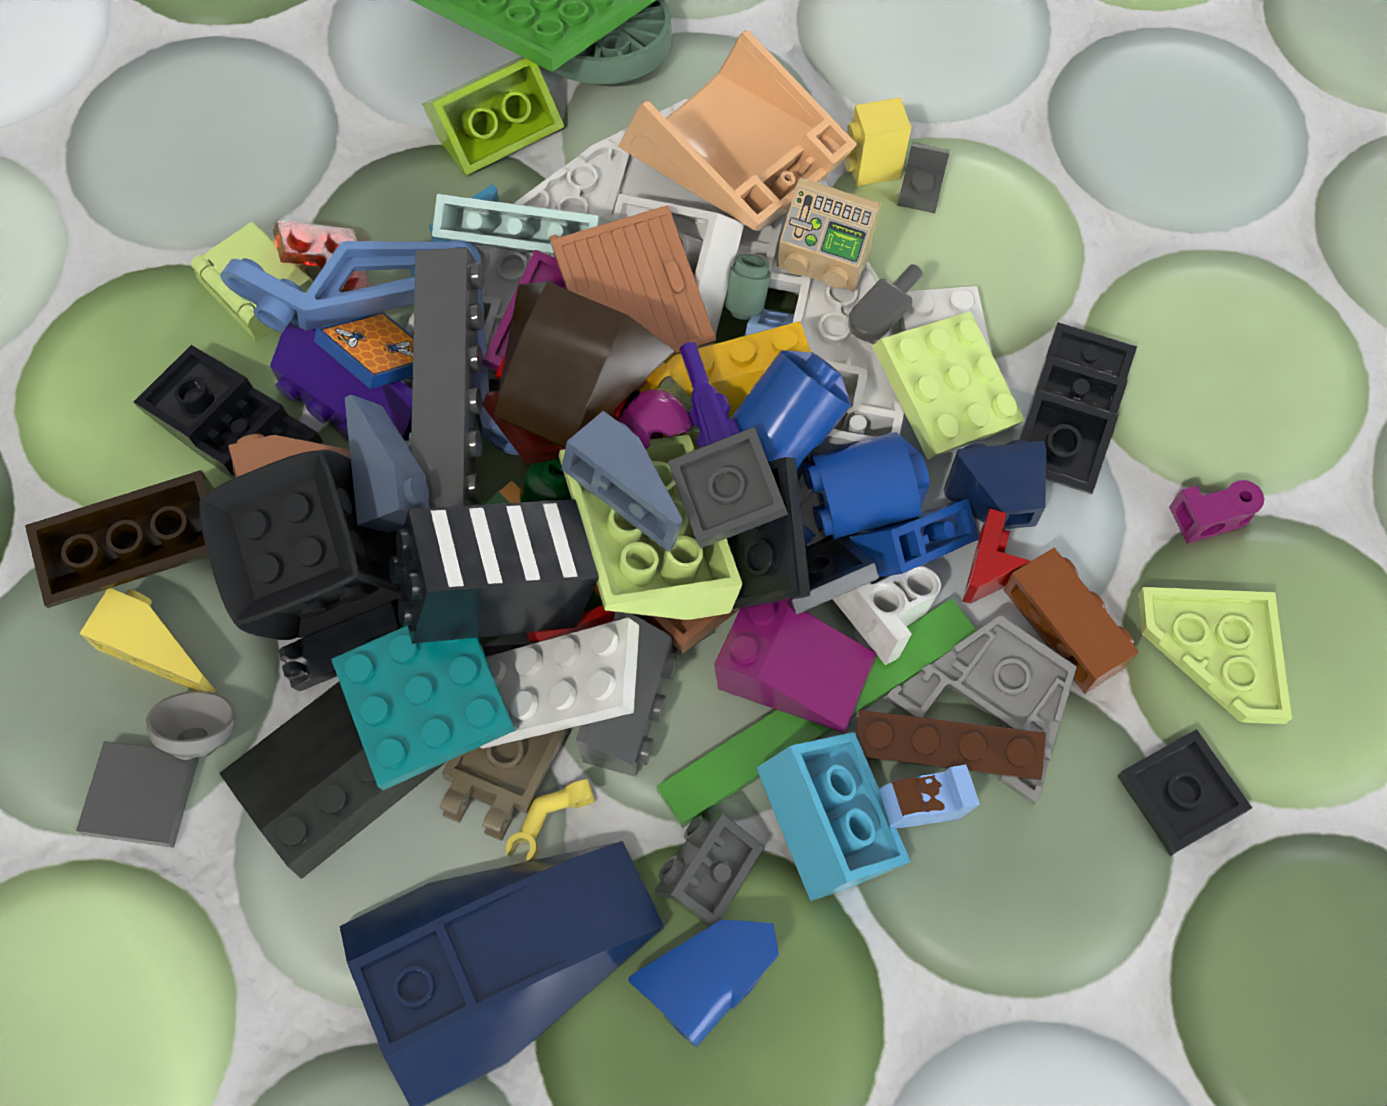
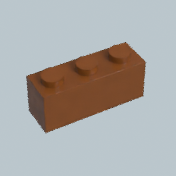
(1071, 619)

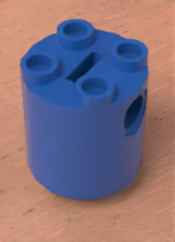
(794, 405)
(867, 485)

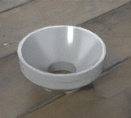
(187, 717)

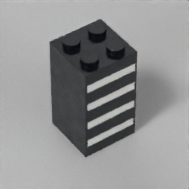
(492, 570)

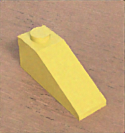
(135, 634)

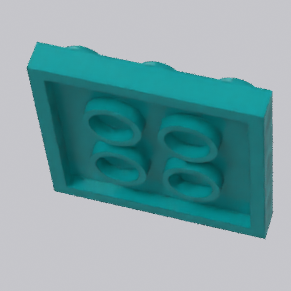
(420, 702)

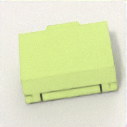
(255, 245)

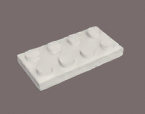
(568, 680)

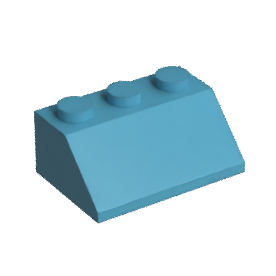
(831, 814)

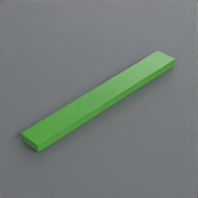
(734, 763)

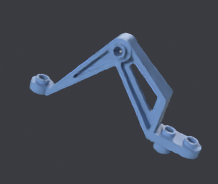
(323, 303)

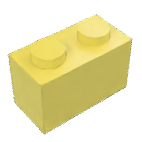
(881, 140)

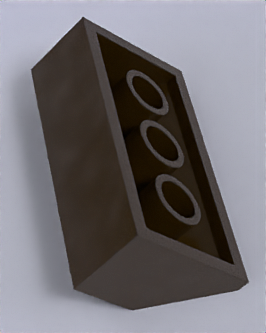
(119, 539)

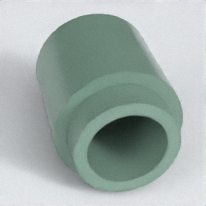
(747, 286)

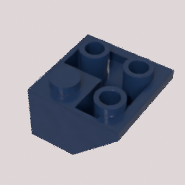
(1002, 479)

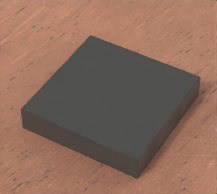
(727, 487)
(137, 795)

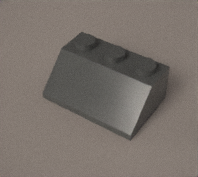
(624, 740)

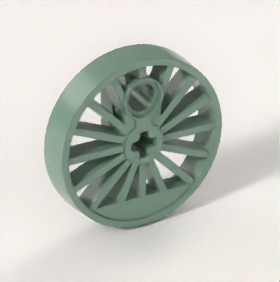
(626, 51)

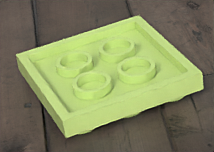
(948, 384)

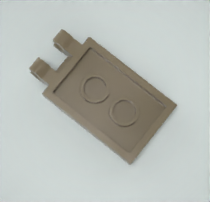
(501, 777)

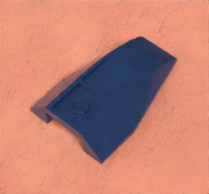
(492, 960)

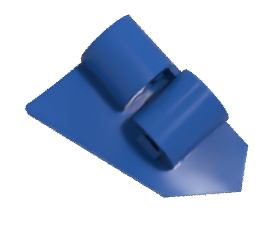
(708, 975)

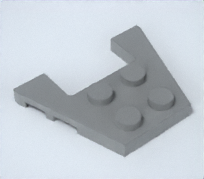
(1003, 676)

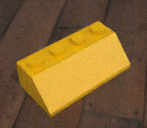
(734, 364)

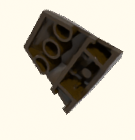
(570, 361)

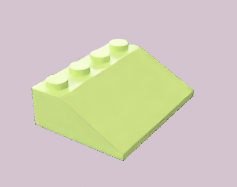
(642, 575)

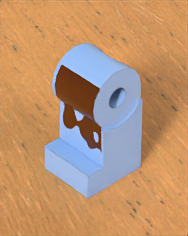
(929, 798)

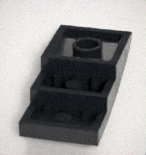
(1078, 403)
(215, 407)

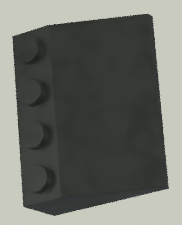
(312, 784)

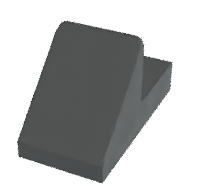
(923, 177)

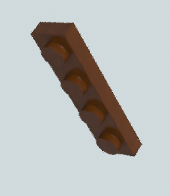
(951, 744)

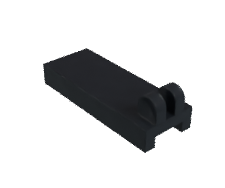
(310, 658)

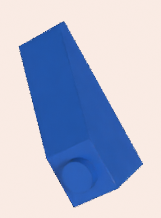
(920, 539)

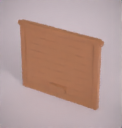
(640, 271)

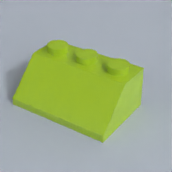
(494, 114)

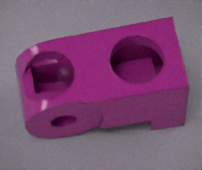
(1216, 512)

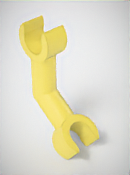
(573, 795)

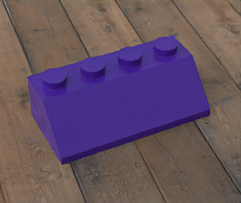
(322, 383)

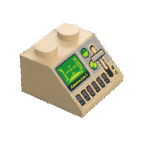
(827, 234)

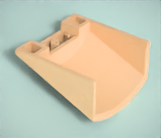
(742, 137)

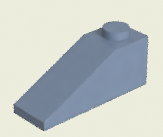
(383, 468)
(620, 473)

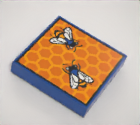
(370, 348)

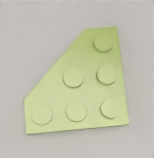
(1225, 645)

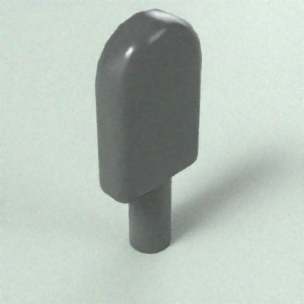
(883, 306)

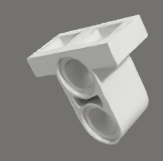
(888, 607)

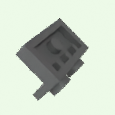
(709, 866)

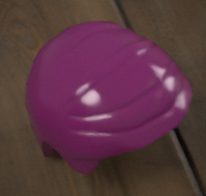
(655, 414)

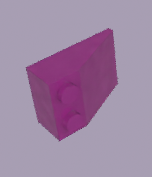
(794, 665)

